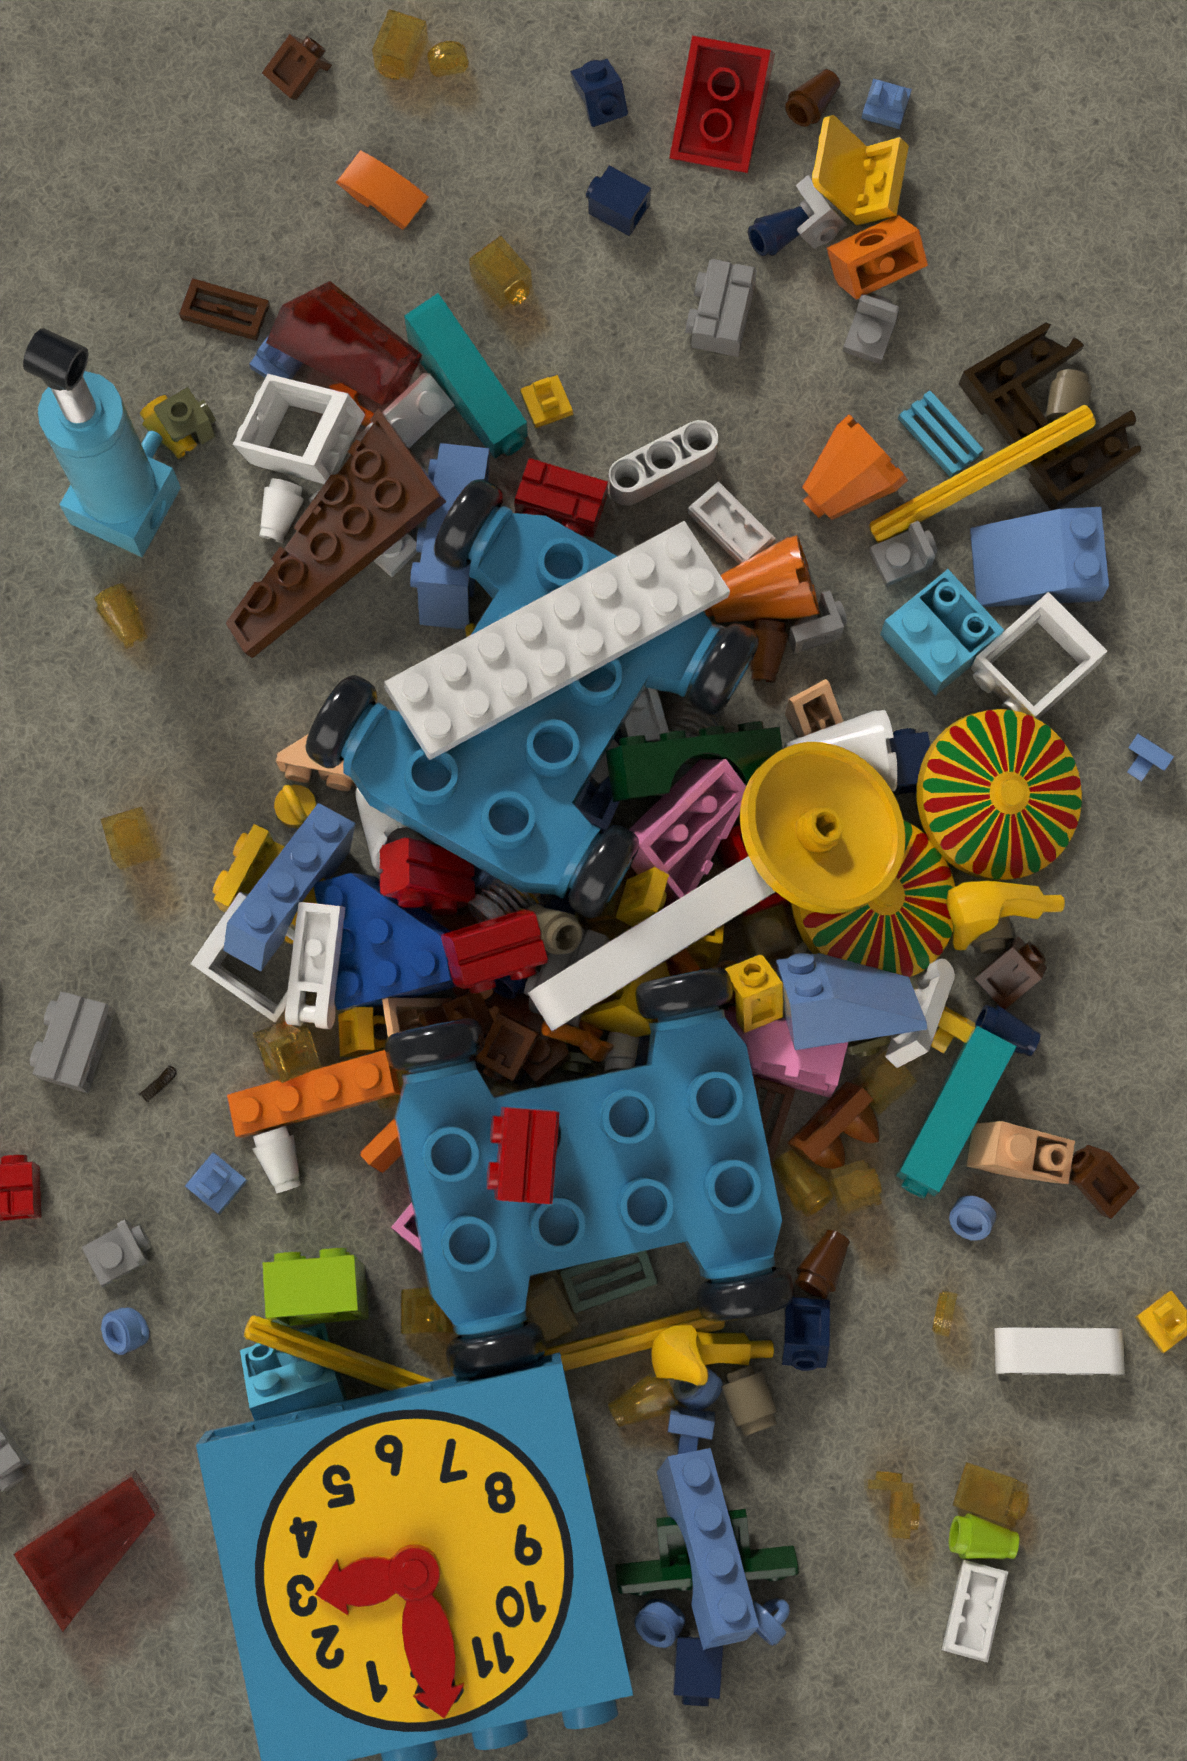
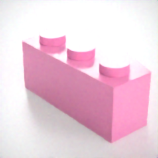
(688, 824)
(776, 1060)

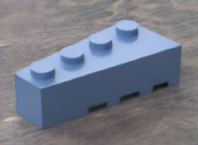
(444, 591)

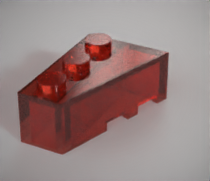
(345, 343)
(84, 1546)

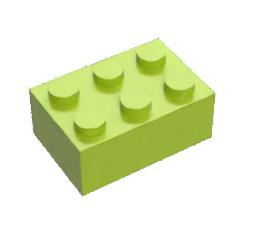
(315, 1288)

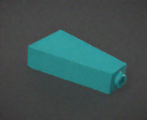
(465, 377)
(954, 1112)

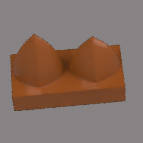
(844, 1112)

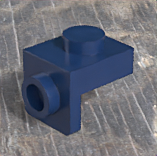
(601, 91)

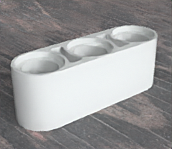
(672, 447)
(1059, 1351)

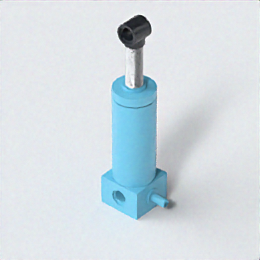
(112, 475)

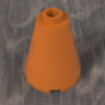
(769, 586)

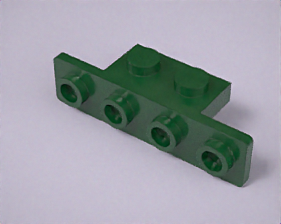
(674, 1565)

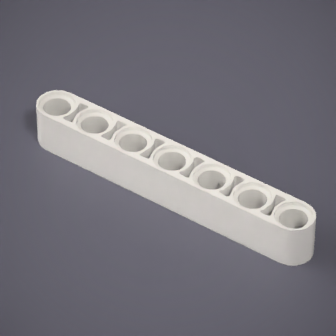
(649, 943)

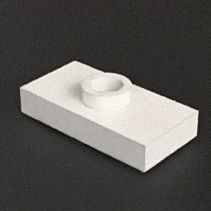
(730, 524)
(975, 1611)

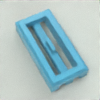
(954, 426)

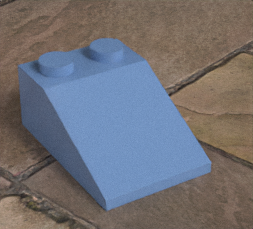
(1041, 554)
(844, 1001)

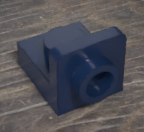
(806, 1334)

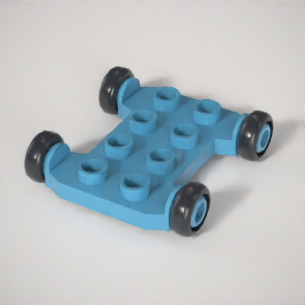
(514, 787)
(638, 1167)

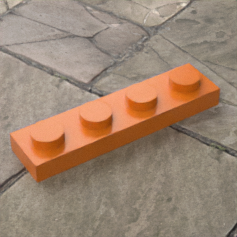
(313, 1094)

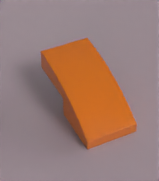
(382, 188)

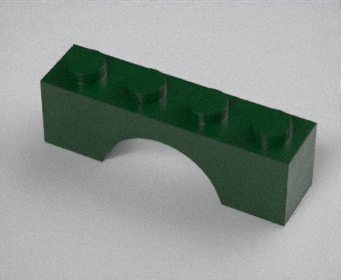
(648, 768)

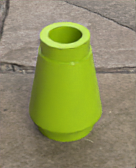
(981, 1539)

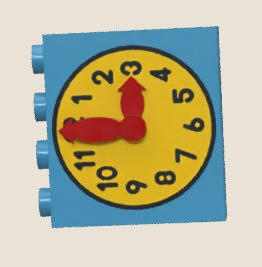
(415, 1569)

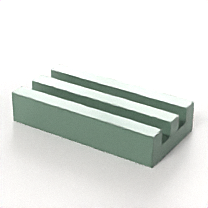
(573, 1291)

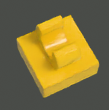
(546, 401)
(951, 1025)
(357, 1031)
(1164, 1321)

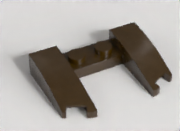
(998, 389)

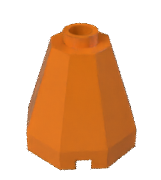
(850, 472)

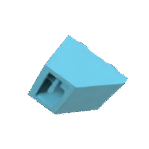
(940, 631)
(286, 1383)

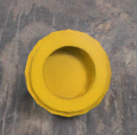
(294, 805)

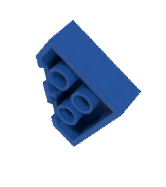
(383, 945)

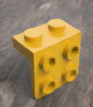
(858, 177)
(253, 857)

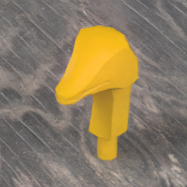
(980, 904)
(684, 1352)

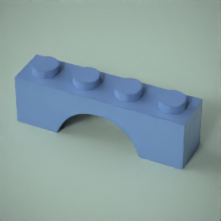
(269, 908)
(720, 1587)

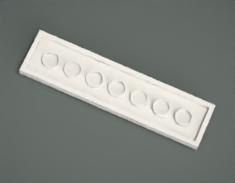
(556, 640)

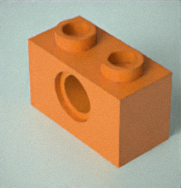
(877, 256)

